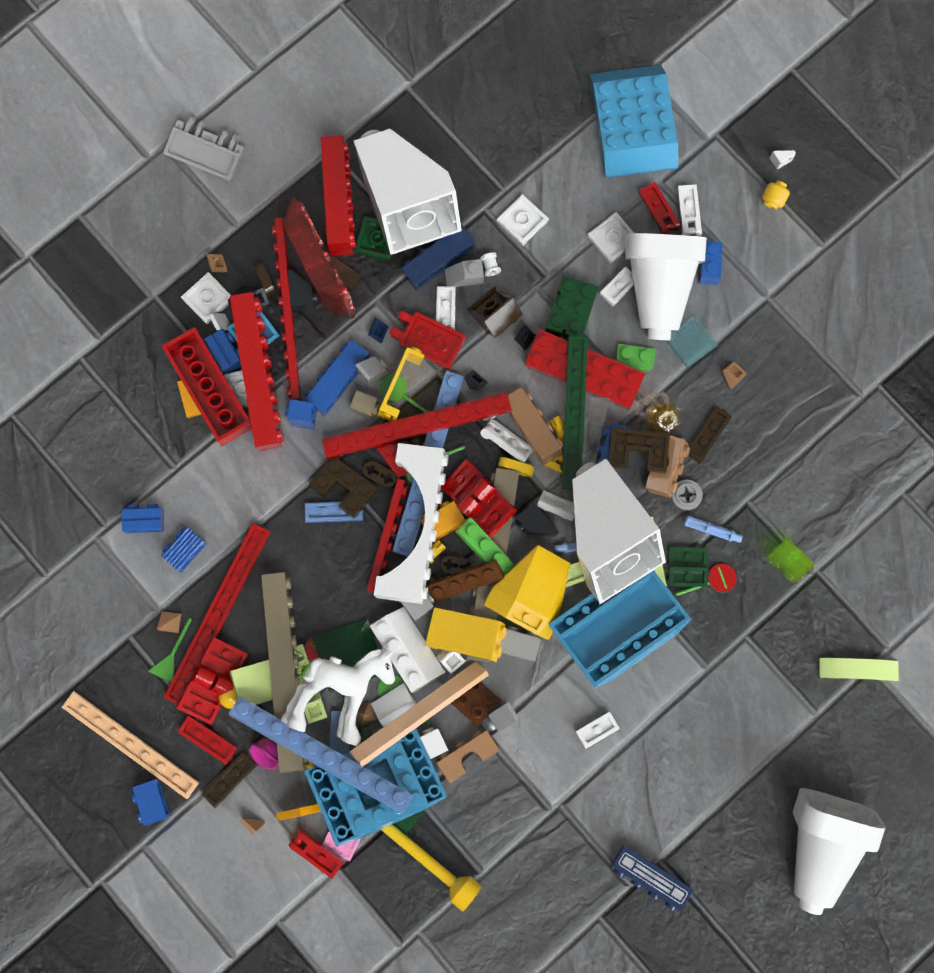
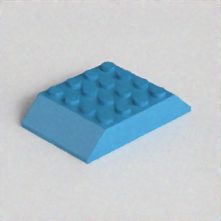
(634, 121)
(621, 630)

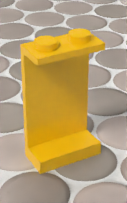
(390, 413)
(466, 634)

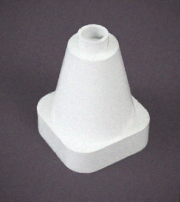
(663, 278)
(830, 845)

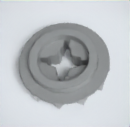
(692, 488)

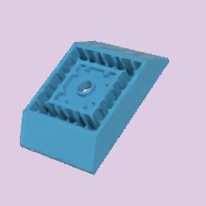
(354, 814)

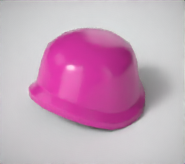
(265, 753)

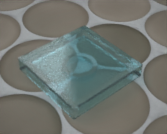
(691, 342)

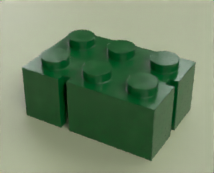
(571, 307)

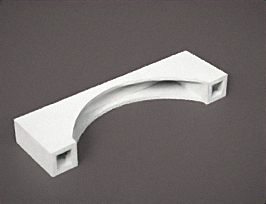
(409, 579)

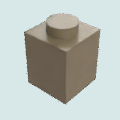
(364, 405)

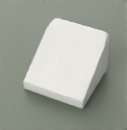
(781, 158)
(220, 321)
(450, 660)

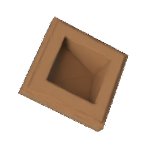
(734, 374)
(169, 622)
(252, 825)

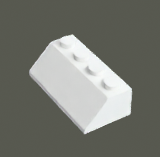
(409, 654)

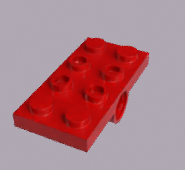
(478, 498)
(210, 680)

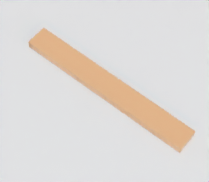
(418, 713)
(130, 745)

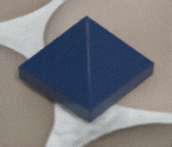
(378, 330)

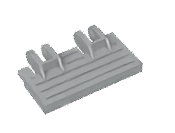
(202, 151)

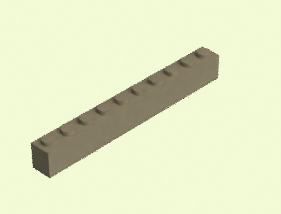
(506, 484)
(282, 656)

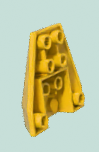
(532, 591)

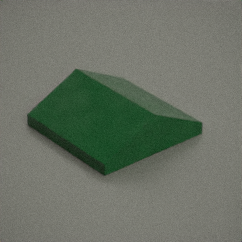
(372, 241)

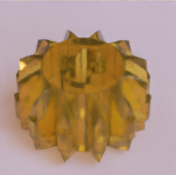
(667, 411)

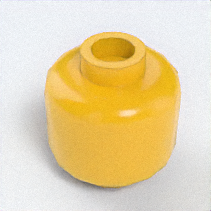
(775, 195)

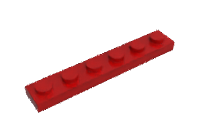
(390, 528)

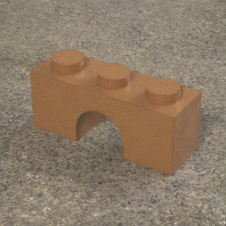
(665, 483)
(452, 763)

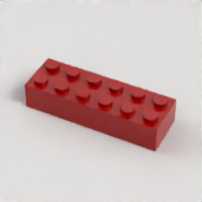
(337, 195)
(603, 377)
(207, 387)

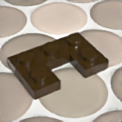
(654, 443)
(358, 487)

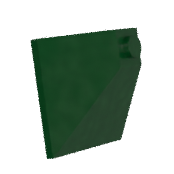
(346, 643)

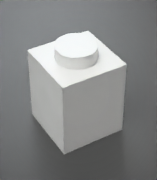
(433, 742)

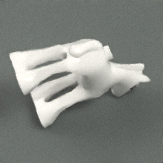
(347, 681)

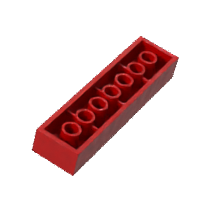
(255, 370)

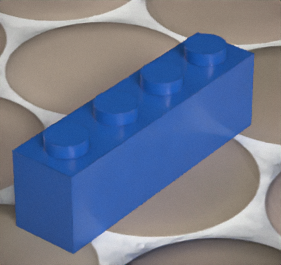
(337, 377)

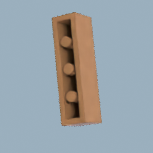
(533, 428)

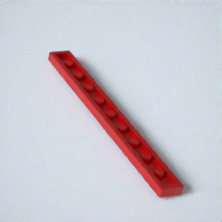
(287, 318)
(416, 425)
(219, 609)

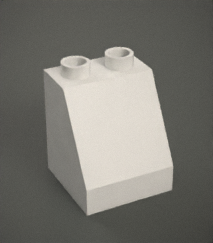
(407, 191)
(613, 532)

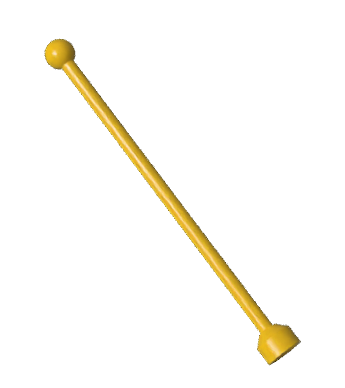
(461, 890)

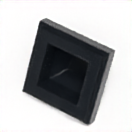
(524, 337)
(475, 381)

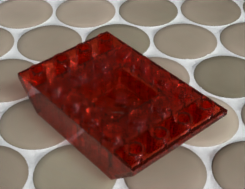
(308, 246)

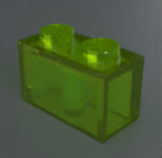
(790, 560)

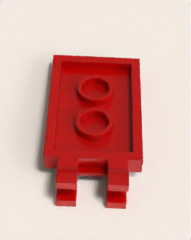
(434, 339)

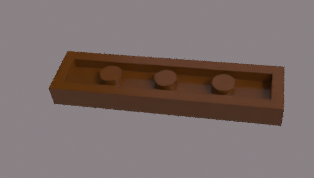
(465, 580)

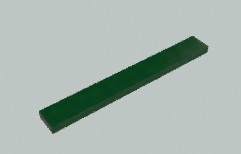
(574, 409)

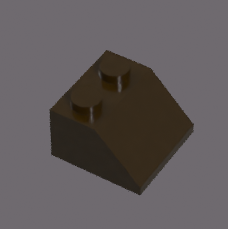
(495, 311)

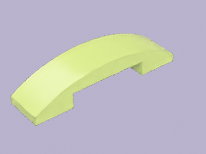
(858, 669)
(315, 707)

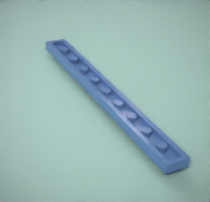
(414, 504)
(321, 755)

